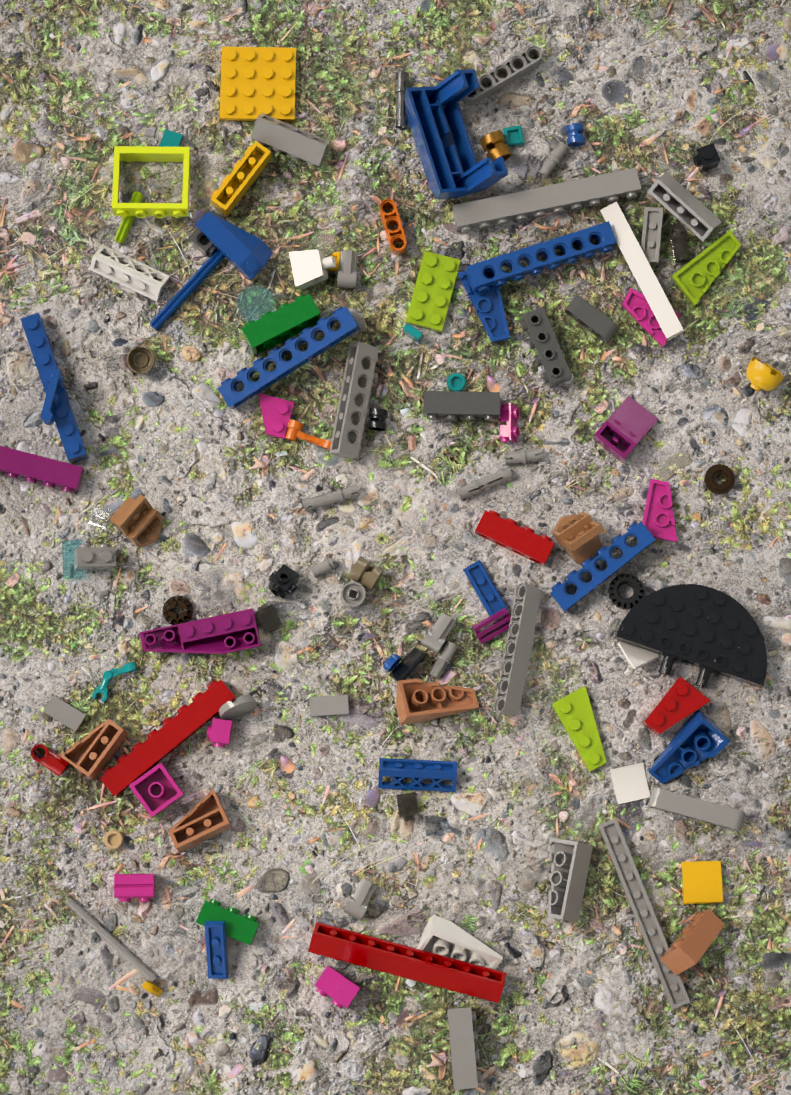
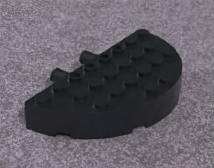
(698, 629)

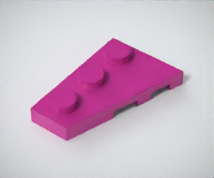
(658, 511)

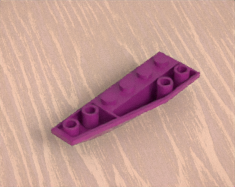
(206, 636)

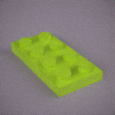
(433, 291)

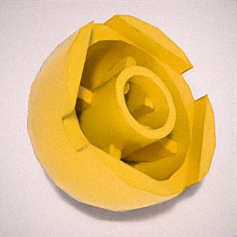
(763, 375)

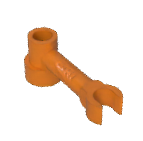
(294, 432)

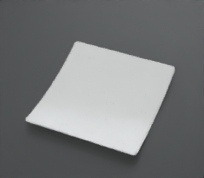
(630, 783)

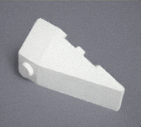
(449, 940)

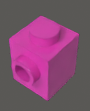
(220, 732)

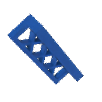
(417, 770)

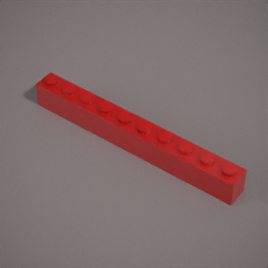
(407, 962)

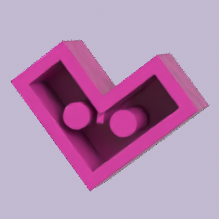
(336, 986)

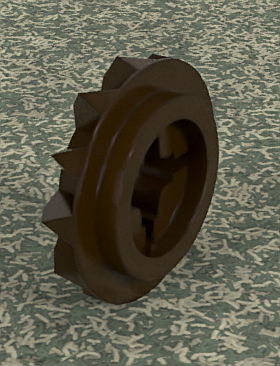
(726, 473)
(171, 604)

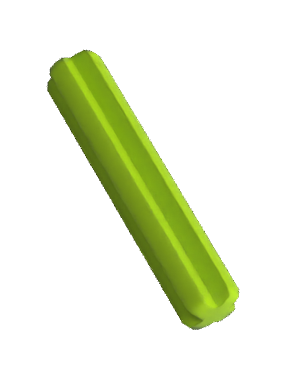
(126, 223)

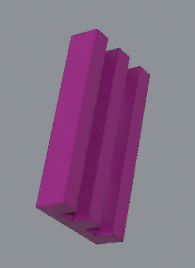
(494, 632)

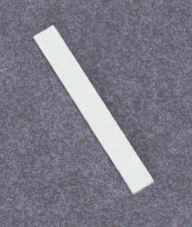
(642, 271)

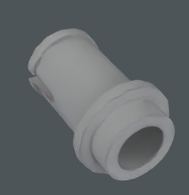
(322, 567)

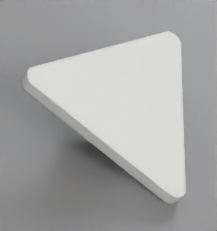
(637, 656)

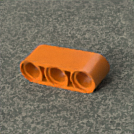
(393, 218)

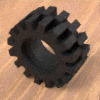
(625, 602)

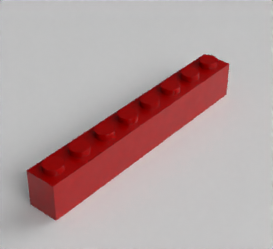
(167, 738)

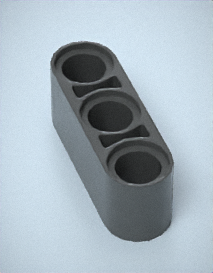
(592, 319)

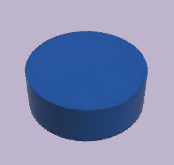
(392, 662)

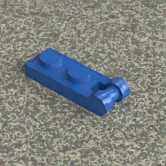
(52, 397)

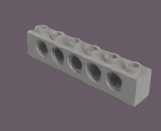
(347, 408)

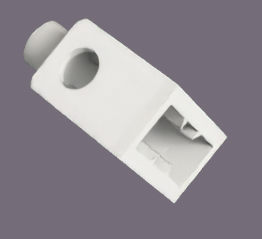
(310, 267)

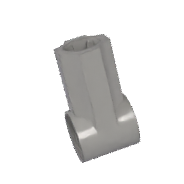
(347, 275)
(437, 635)
(358, 903)

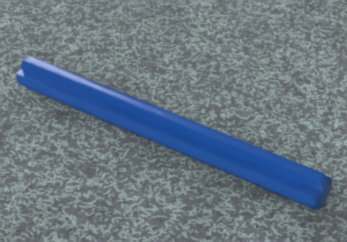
(187, 290)

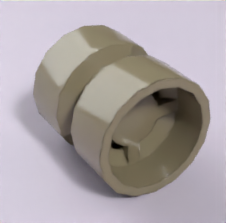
(365, 573)

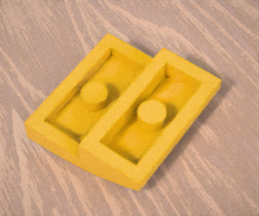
(702, 882)

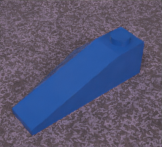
(241, 248)
(692, 744)

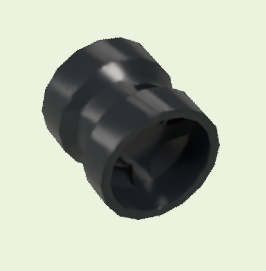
(377, 419)

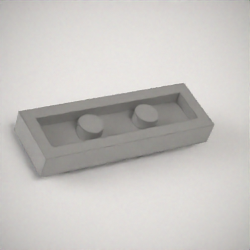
(652, 233)

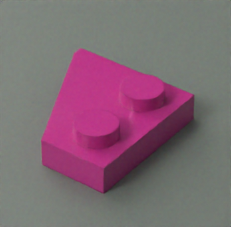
(276, 415)

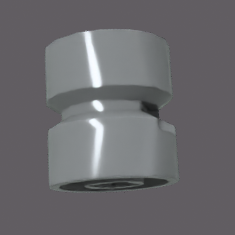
(353, 595)

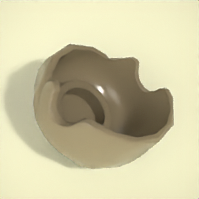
(141, 359)

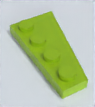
(704, 268)
(579, 722)

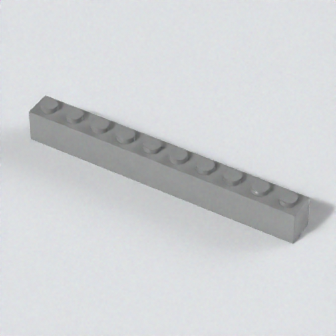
(546, 199)

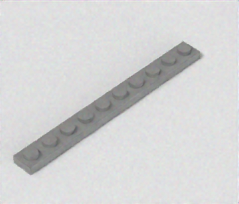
(642, 911)

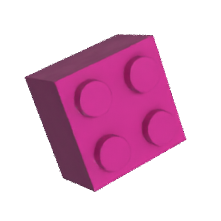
(156, 790)

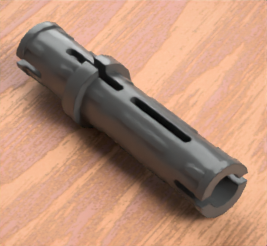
(401, 113)

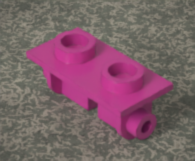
(510, 414)

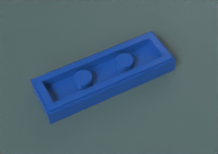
(484, 588)
(216, 949)

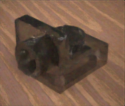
(407, 806)

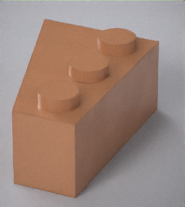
(96, 749)

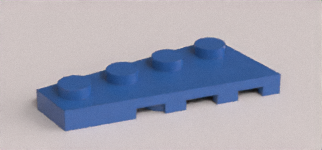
(488, 308)

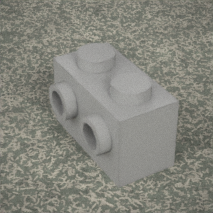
(94, 558)

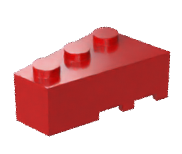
(676, 704)

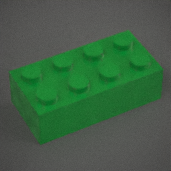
(281, 324)

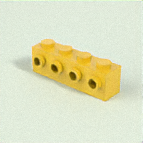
(241, 178)

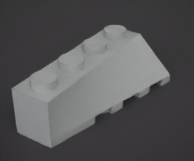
(568, 878)

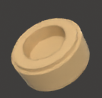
(113, 839)

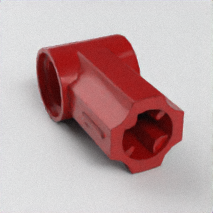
(50, 760)

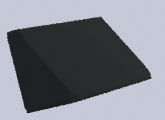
(407, 665)

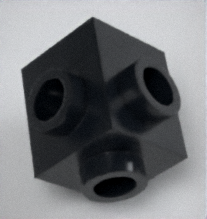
(283, 581)

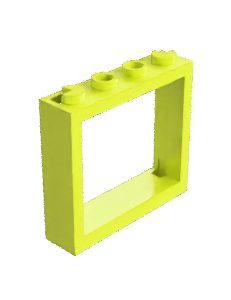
(151, 154)

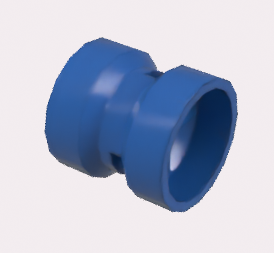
(575, 135)

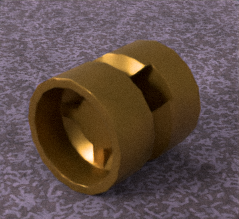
(494, 145)

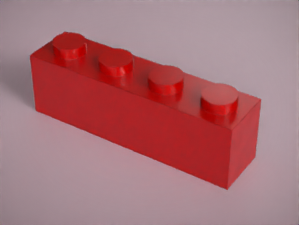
(514, 538)

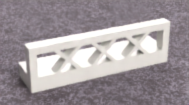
(127, 274)

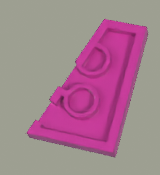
(639, 309)

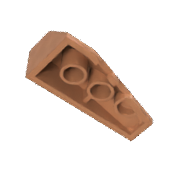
(425, 701)

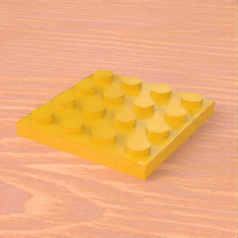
(257, 83)

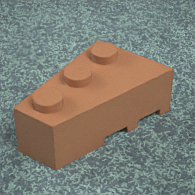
(200, 824)
(692, 942)

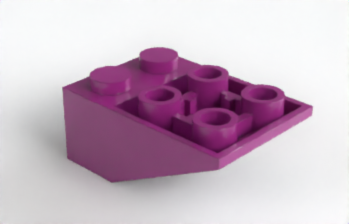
(625, 429)

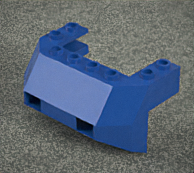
(444, 140)

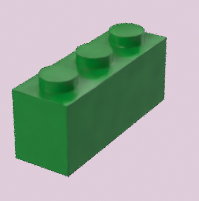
(237, 926)

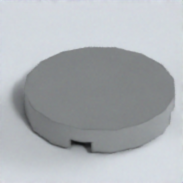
(237, 709)

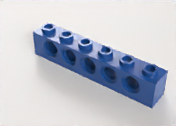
(644, 539)

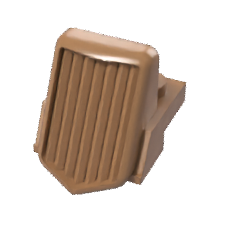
(138, 521)
(578, 536)

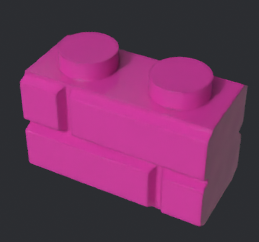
(134, 886)

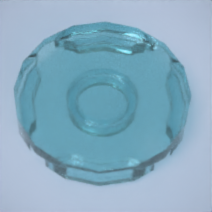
(255, 302)

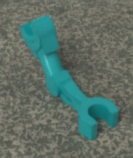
(107, 677)

